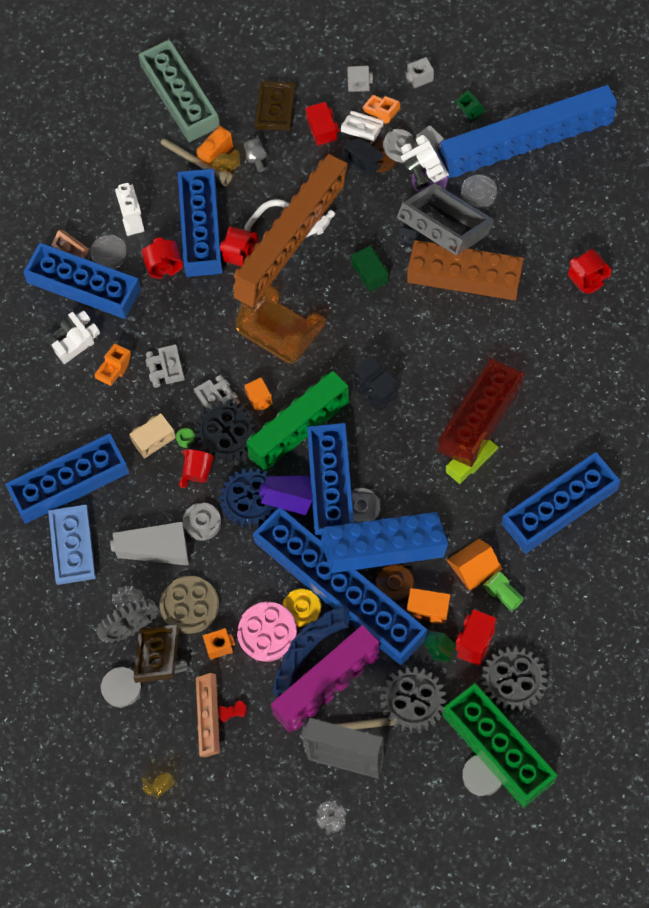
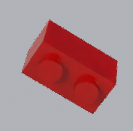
(321, 123)

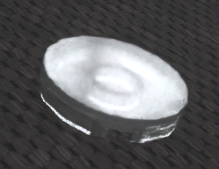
(479, 191)
(108, 251)

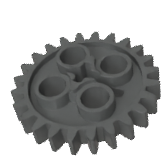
(127, 620)
(419, 683)
(518, 696)

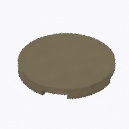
(189, 604)

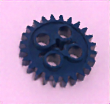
(245, 482)

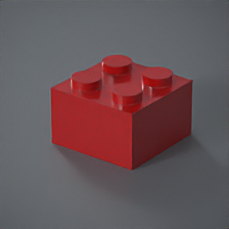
(476, 637)

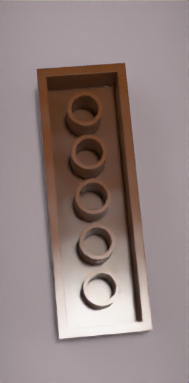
(467, 272)

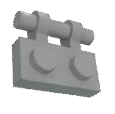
(171, 366)
(210, 394)

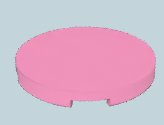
(266, 631)

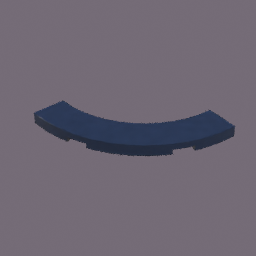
(304, 643)

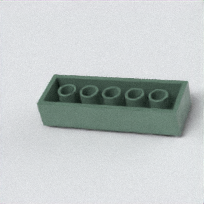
(179, 90)

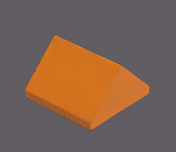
(475, 564)

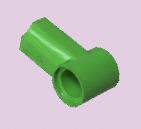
(499, 587)

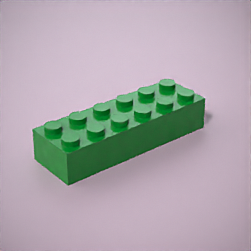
(291, 425)
(499, 745)

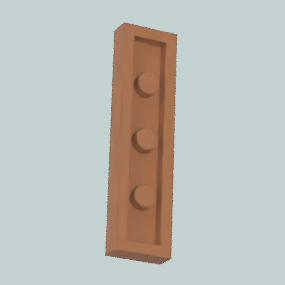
(207, 715)

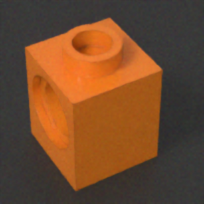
(258, 394)
(215, 651)

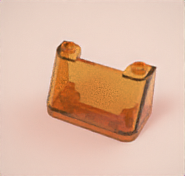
(277, 327)

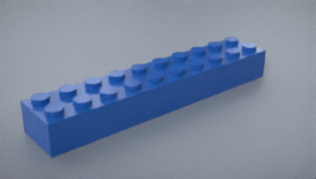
(528, 131)
(368, 606)

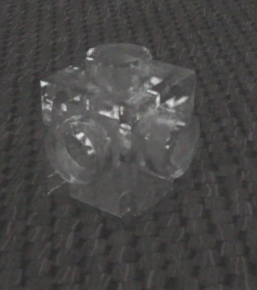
(126, 595)
(334, 823)

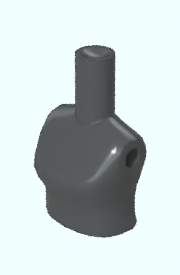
(255, 153)

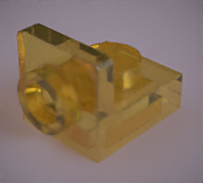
(226, 161)
(161, 785)

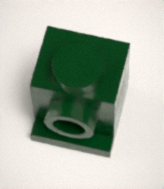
(470, 106)
(439, 646)

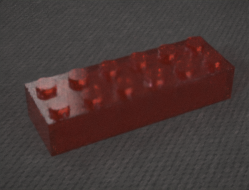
(480, 412)

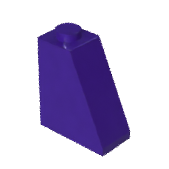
(287, 493)

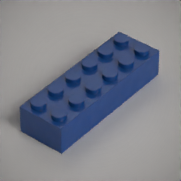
(199, 222)
(82, 280)
(330, 476)
(67, 478)
(560, 502)
(384, 542)

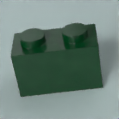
(370, 269)

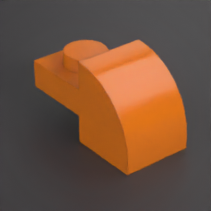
(383, 108)
(114, 365)

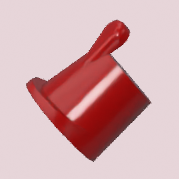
(196, 467)

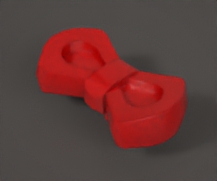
(239, 709)

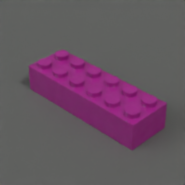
(326, 679)

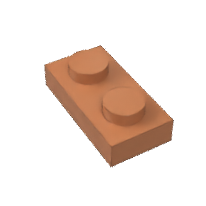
(68, 244)

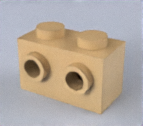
(152, 435)

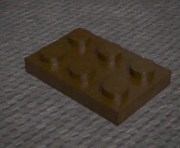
(275, 105)
(156, 653)

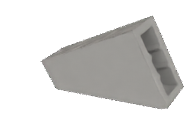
(152, 544)

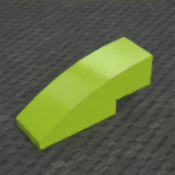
(460, 471)

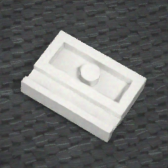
(362, 126)

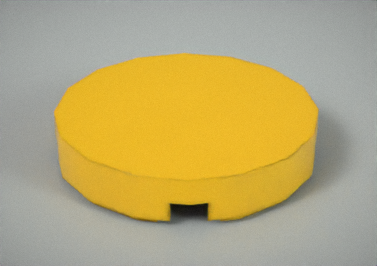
(304, 606)

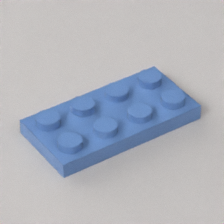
(71, 544)

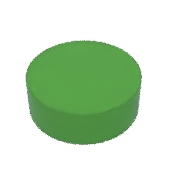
(185, 437)

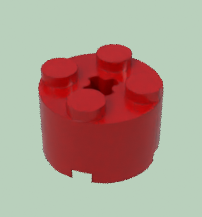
(238, 245)
(162, 258)
(589, 271)

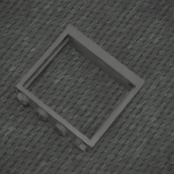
(455, 207)
(343, 748)

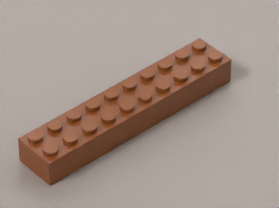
(289, 230)

